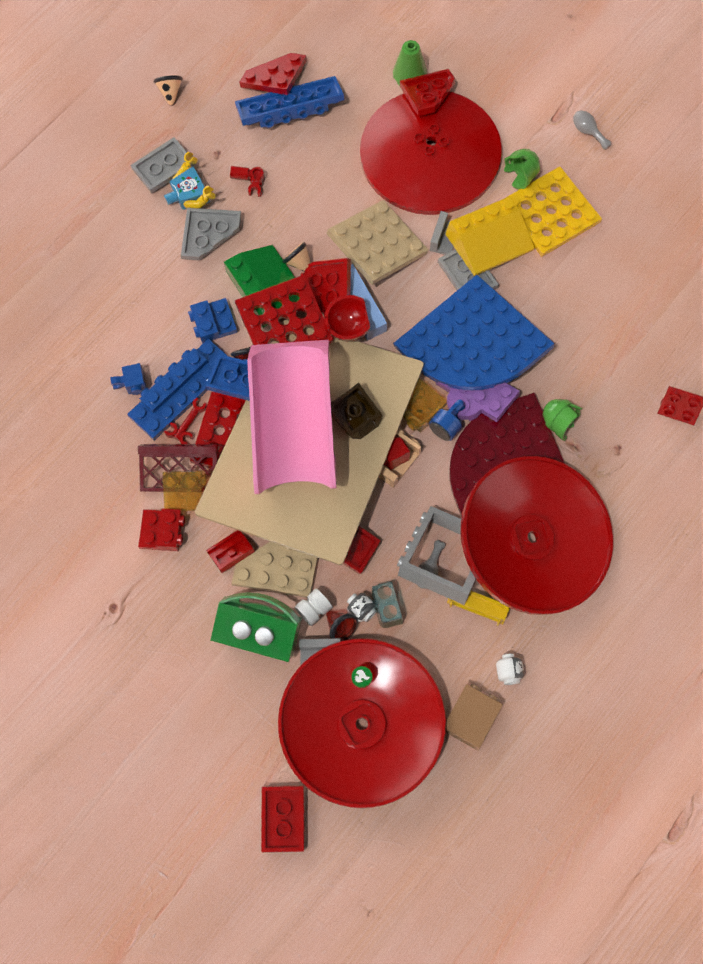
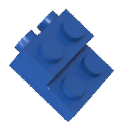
(212, 320)

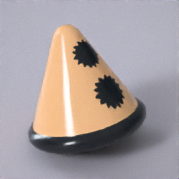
(168, 87)
(298, 257)

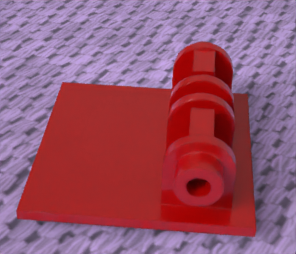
(681, 405)

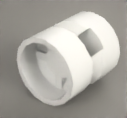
(311, 608)

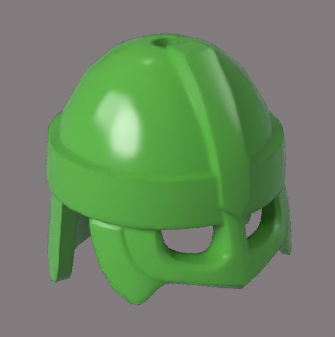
(526, 166)
(560, 415)

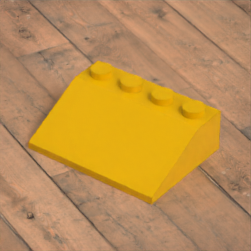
(490, 236)

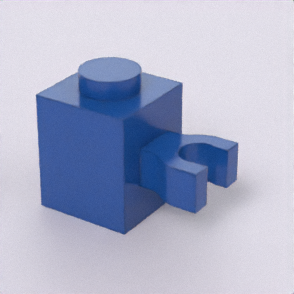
(132, 379)

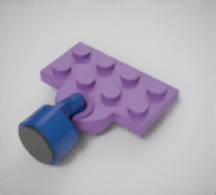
(469, 405)

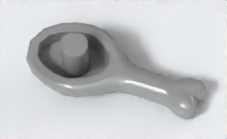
(587, 124)
(431, 564)

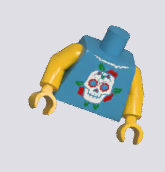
(188, 187)

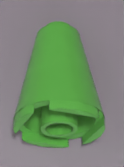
(409, 62)

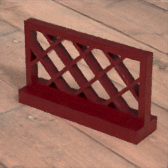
(173, 451)

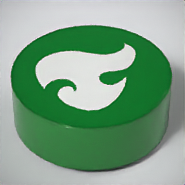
(361, 677)

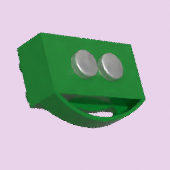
(257, 626)

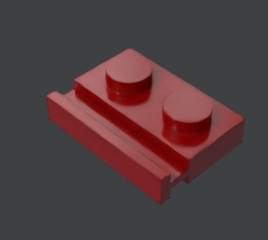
(230, 551)

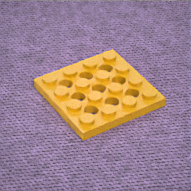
(569, 192)

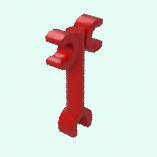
(181, 433)

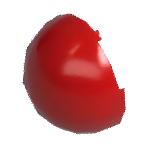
(347, 318)

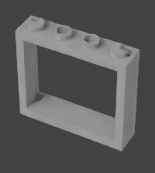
(425, 578)

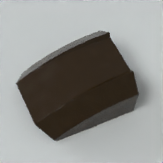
(356, 412)

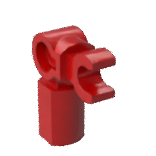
(255, 174)

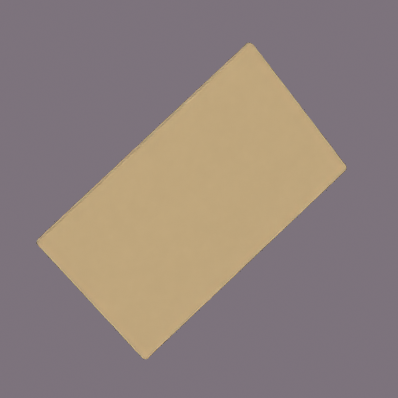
(309, 513)

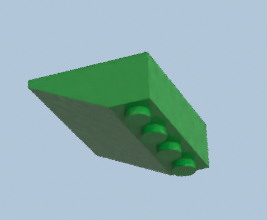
(258, 270)

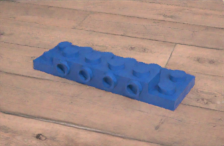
(299, 103)
(229, 377)
(175, 390)

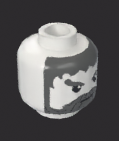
(361, 606)
(510, 669)

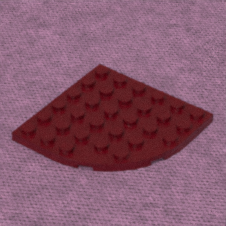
(490, 443)

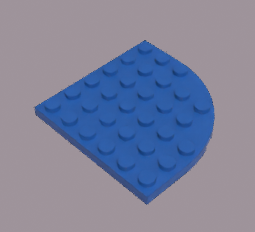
(474, 340)

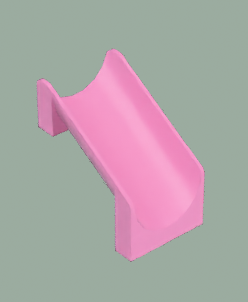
(291, 414)

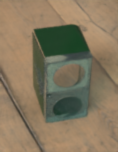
(383, 621)

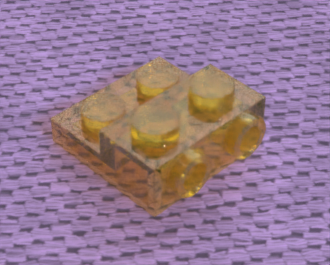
(423, 406)
(183, 489)

